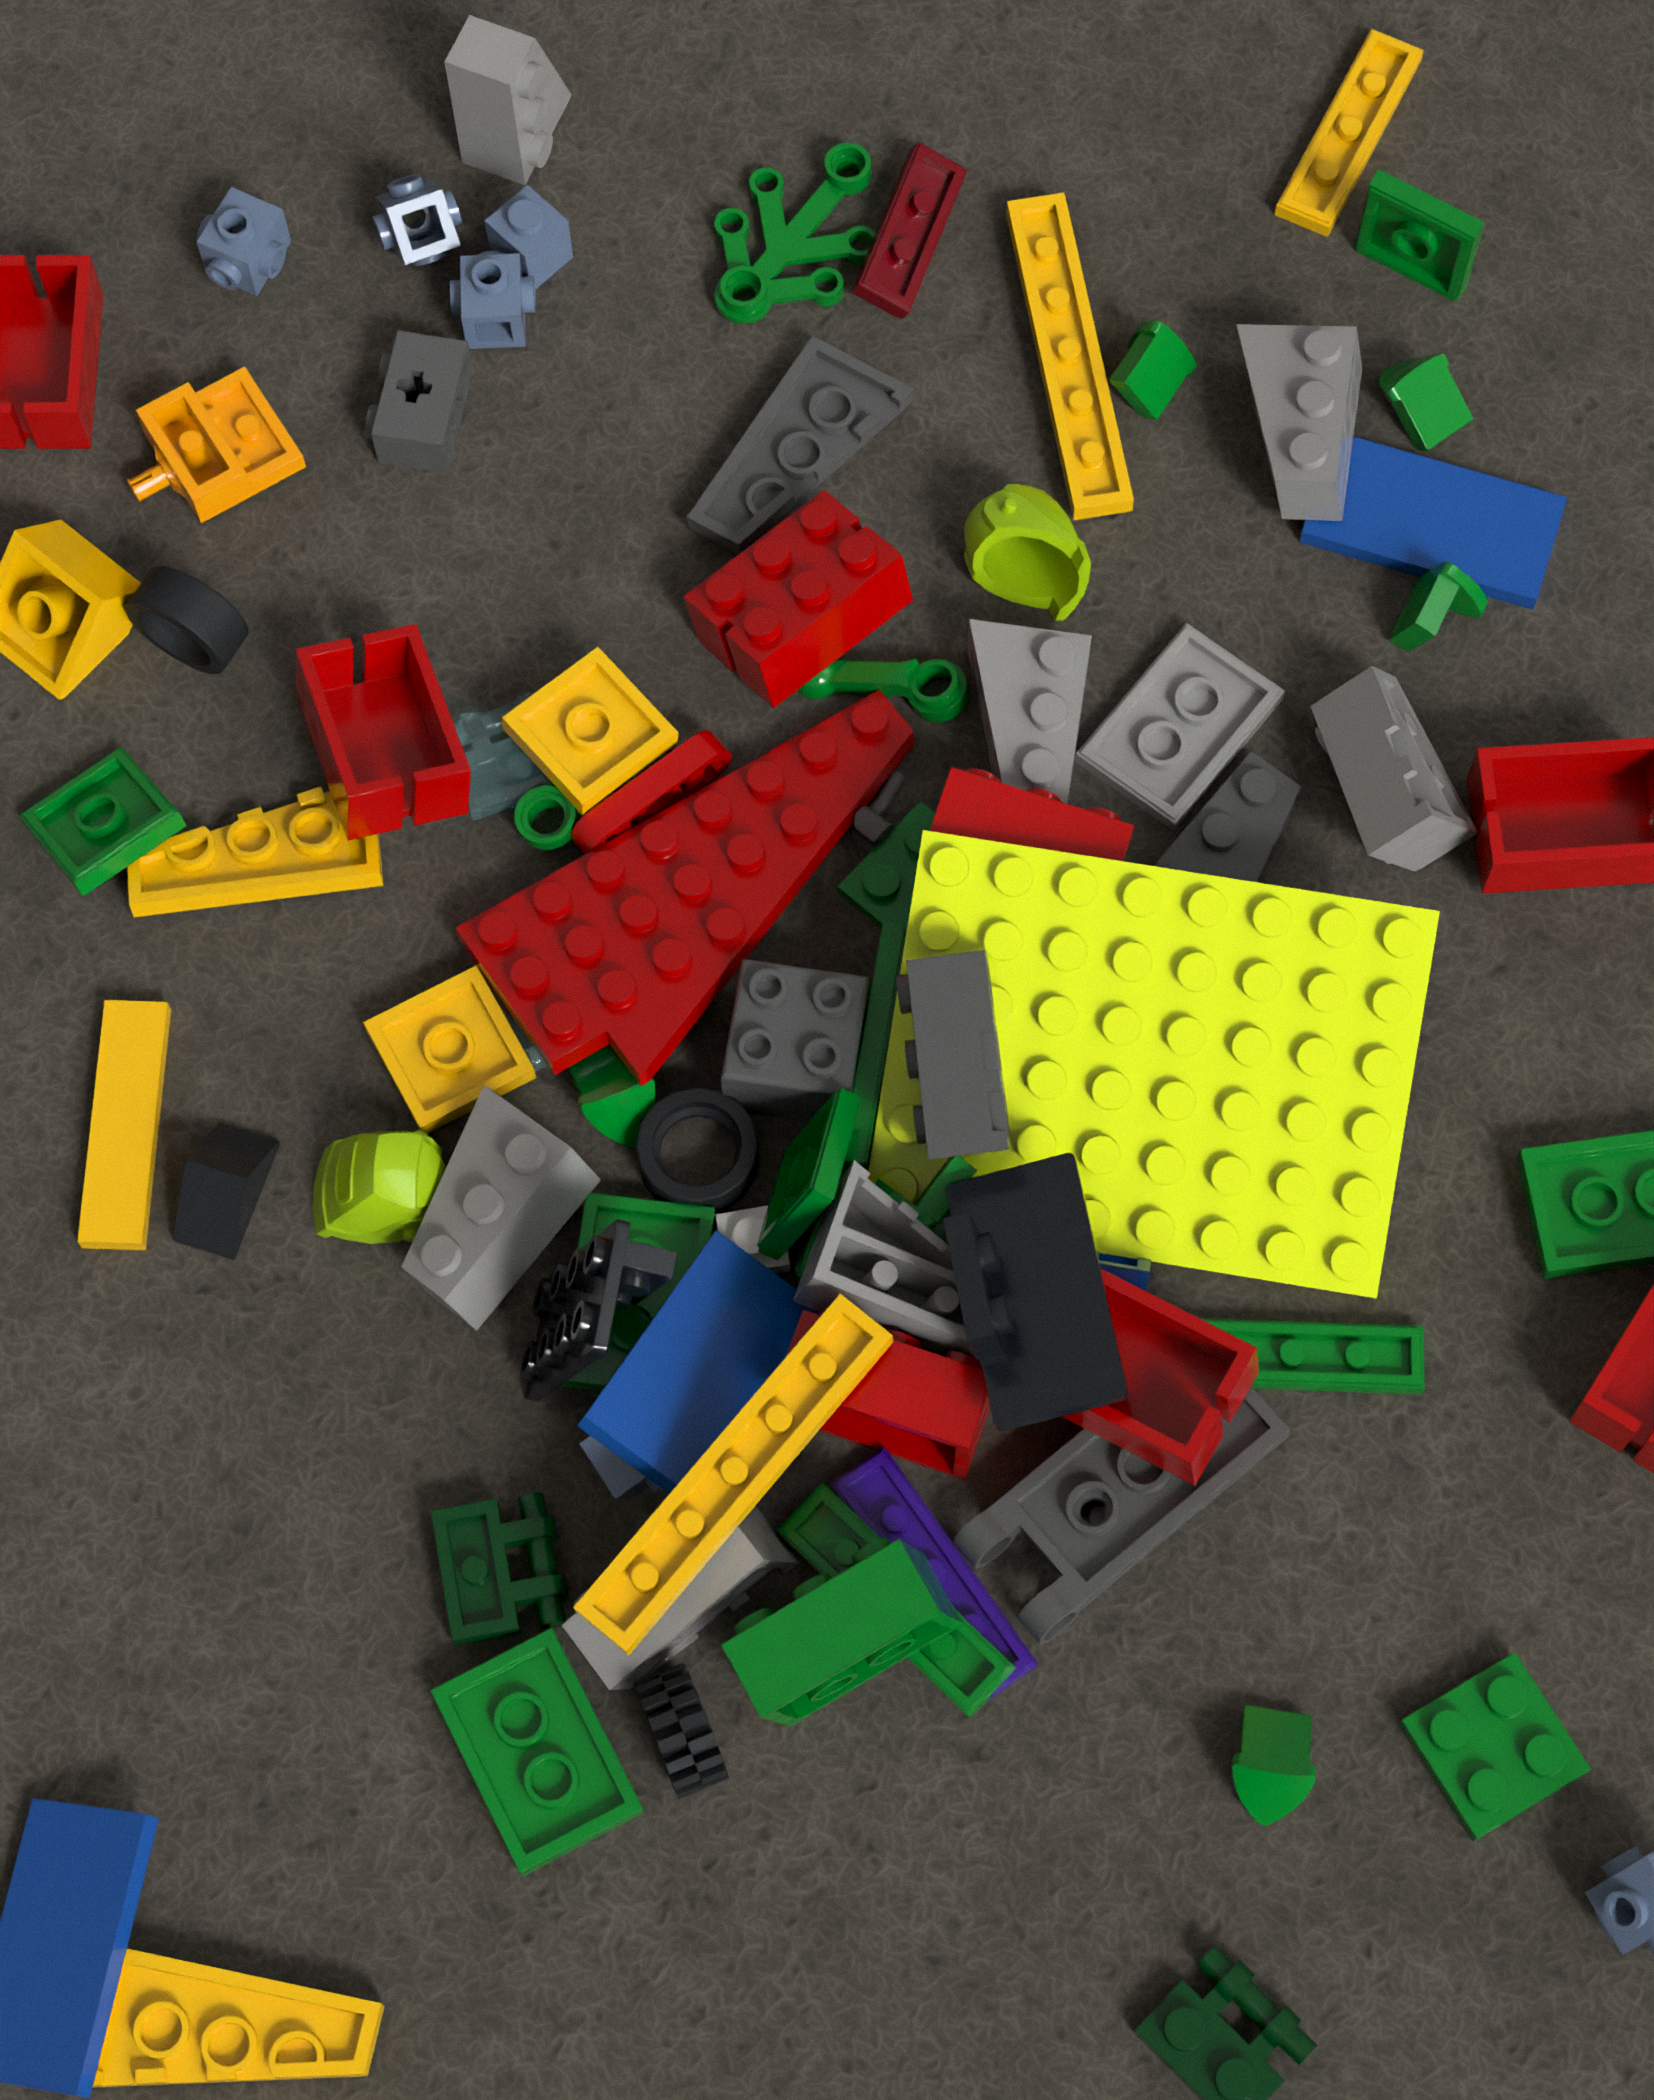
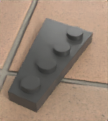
(800, 437)
(1237, 825)

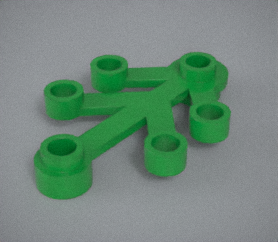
(791, 243)

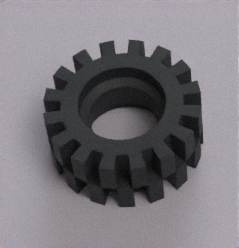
(681, 1730)

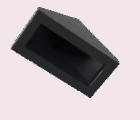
(222, 1189)

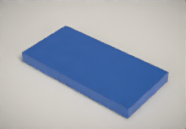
(1424, 512)
(696, 1363)
(67, 1940)

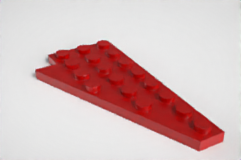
(661, 916)

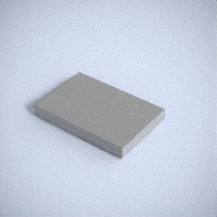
(1179, 726)

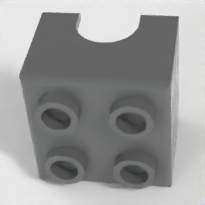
(793, 1038)

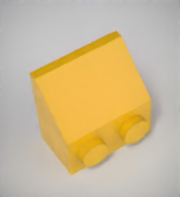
(60, 605)

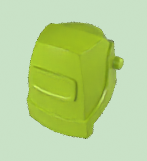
(1027, 550)
(376, 1186)

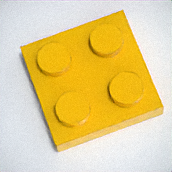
(590, 730)
(449, 1047)

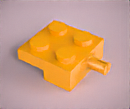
(215, 445)

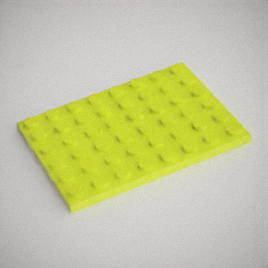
(1195, 1043)

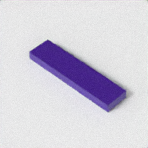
(894, 1510)

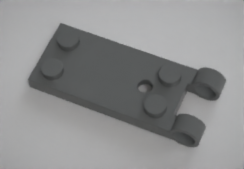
(1141, 1506)

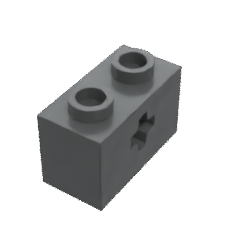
(420, 401)

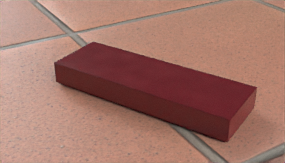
(909, 230)

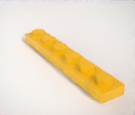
(1069, 357)
(733, 1474)

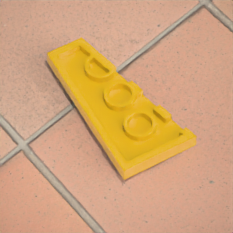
(255, 860)
(221, 2025)

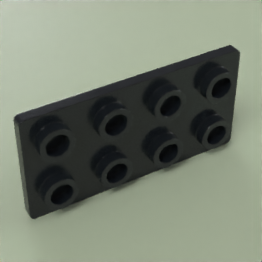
(1033, 1292)
(580, 1304)

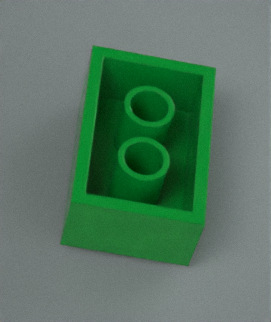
(840, 1631)

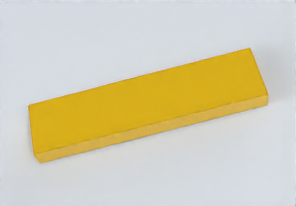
(1349, 132)
(124, 1125)

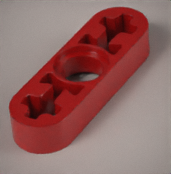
(654, 790)

